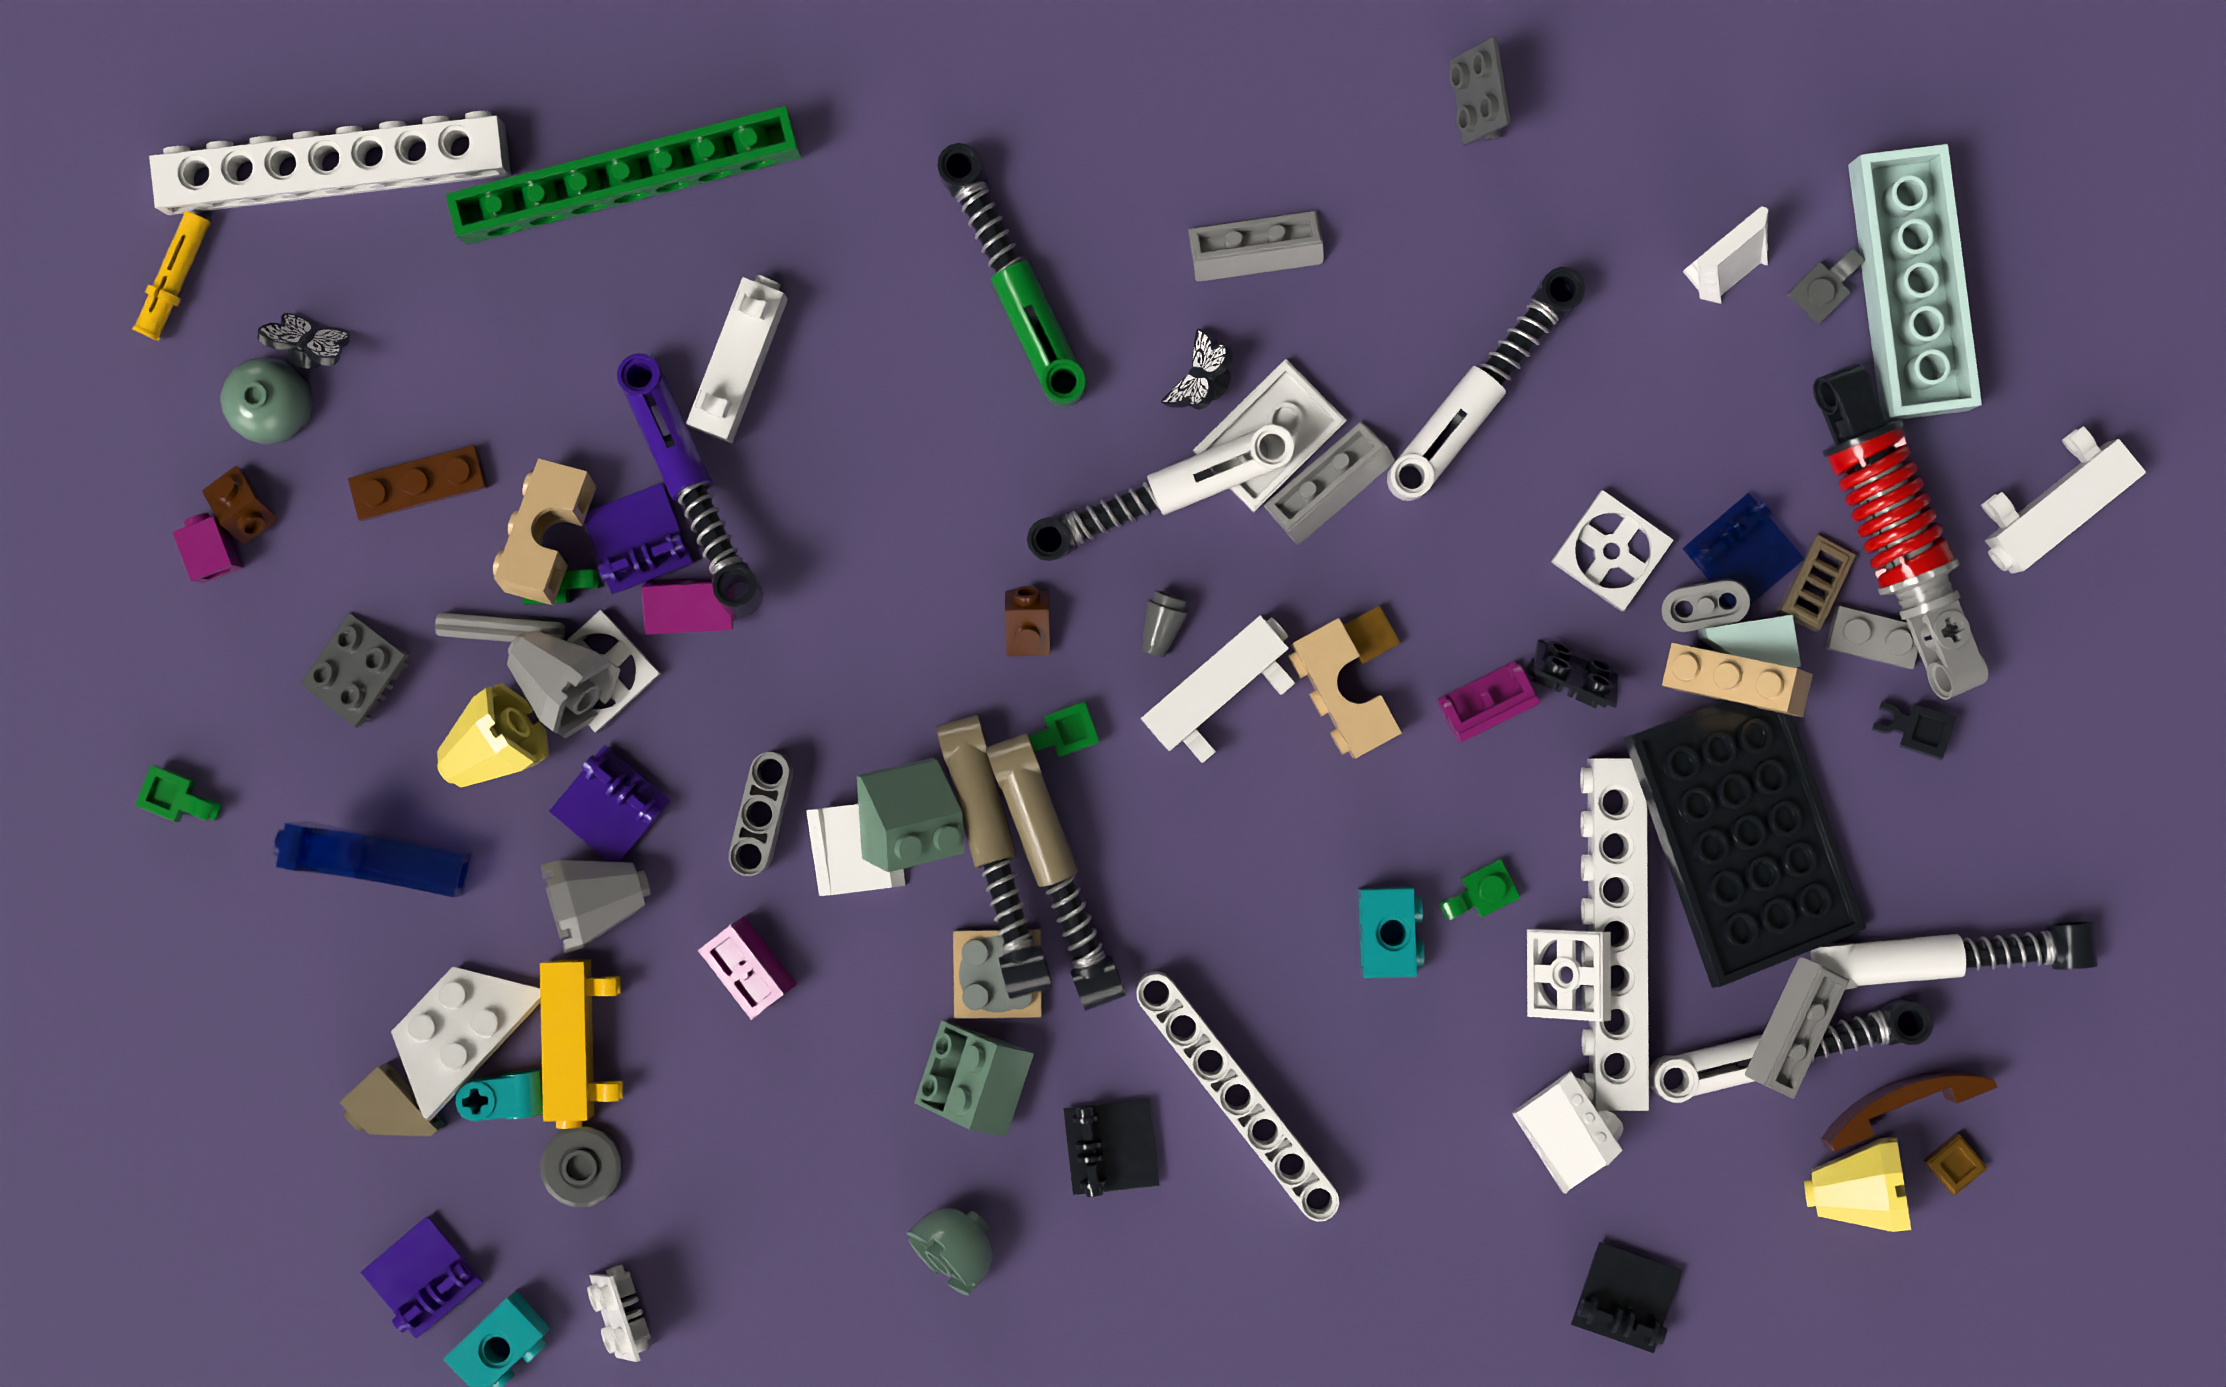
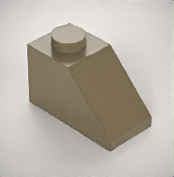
(387, 1106)

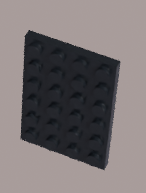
(1744, 837)

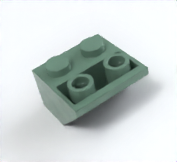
(973, 1079)

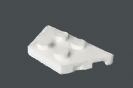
(458, 1031)

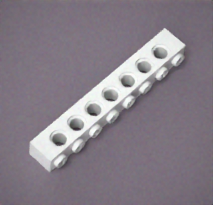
(175, 168)
(1631, 1086)

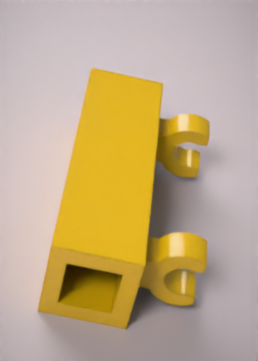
(568, 1041)

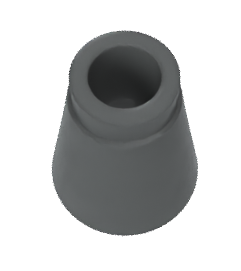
(1162, 622)

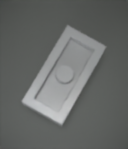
(1872, 637)

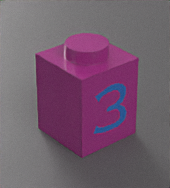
(206, 548)

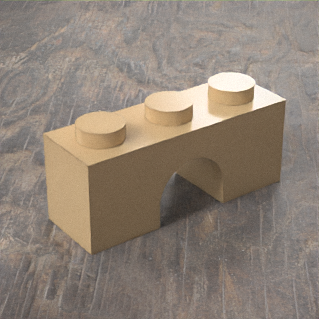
(551, 496)
(1321, 659)
(1737, 679)

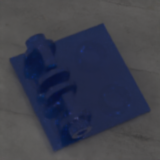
(1745, 548)

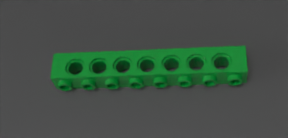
(623, 175)

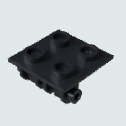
(1591, 679)
(1111, 1147)
(1626, 1297)

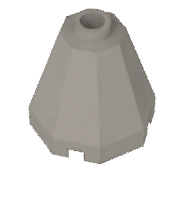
(561, 680)
(592, 897)

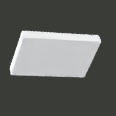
(1283, 401)

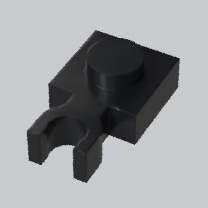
(1923, 730)

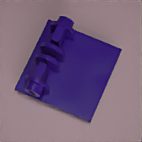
(637, 539)
(609, 805)
(421, 1278)

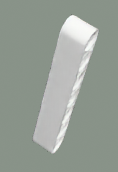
(1242, 1116)

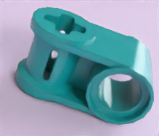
(509, 1096)

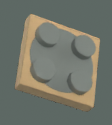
(979, 978)

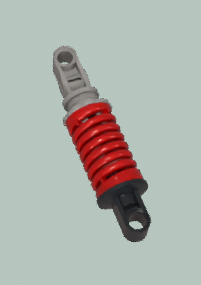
(1912, 554)

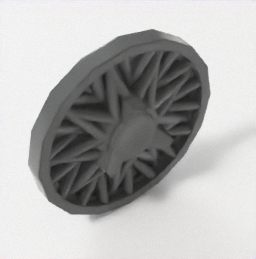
(581, 1166)

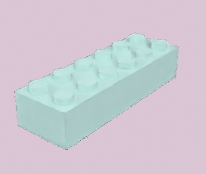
(1914, 282)

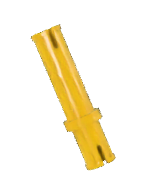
(171, 276)

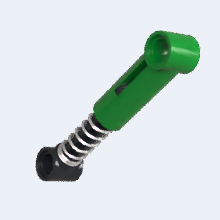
(1014, 280)

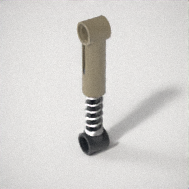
(992, 847)
(1053, 866)

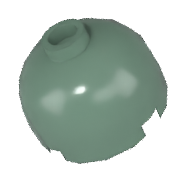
(266, 400)
(954, 1245)

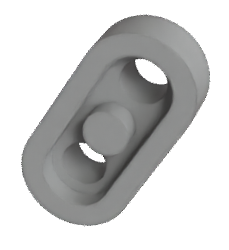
(1706, 605)

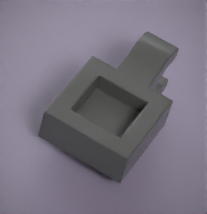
(1823, 289)

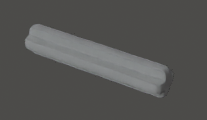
(492, 627)

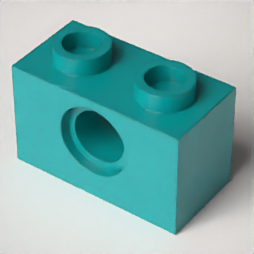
(1375, 909)
(512, 1321)

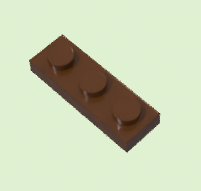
(417, 483)

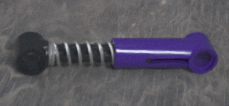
(687, 480)

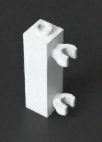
(738, 358)
(2063, 506)
(1217, 682)

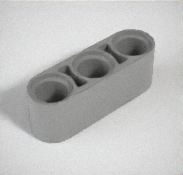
(746, 830)

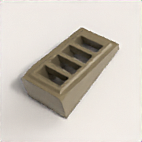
(1802, 616)

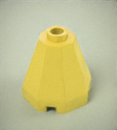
(492, 739)
(1862, 1187)

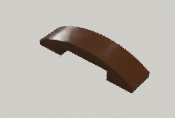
(1854, 1125)

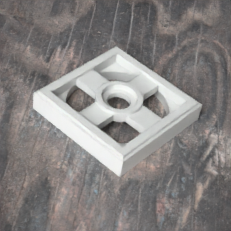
(1631, 522)
(645, 670)
(1600, 975)

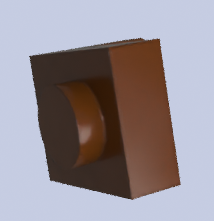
(238, 505)
(1027, 622)

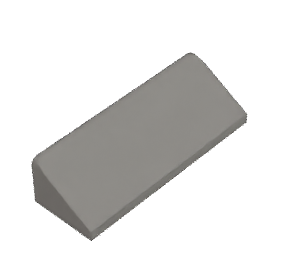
(1256, 246)
(1330, 483)
(1796, 1027)

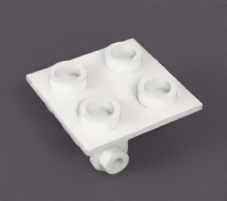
(619, 1335)

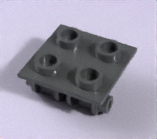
(1480, 92)
(355, 671)

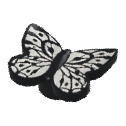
(305, 345)
(1207, 377)

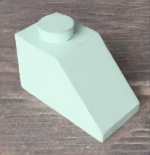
(1762, 640)

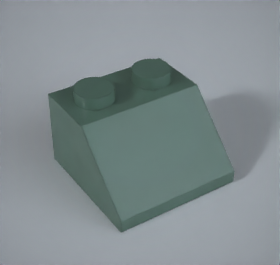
(908, 816)

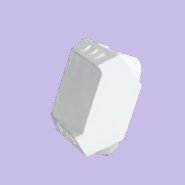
(1731, 257)
(839, 855)
(1570, 1131)

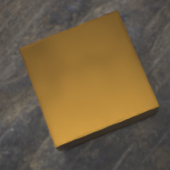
(1371, 634)
(1955, 1164)

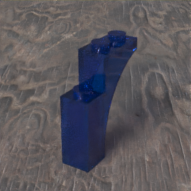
(371, 857)

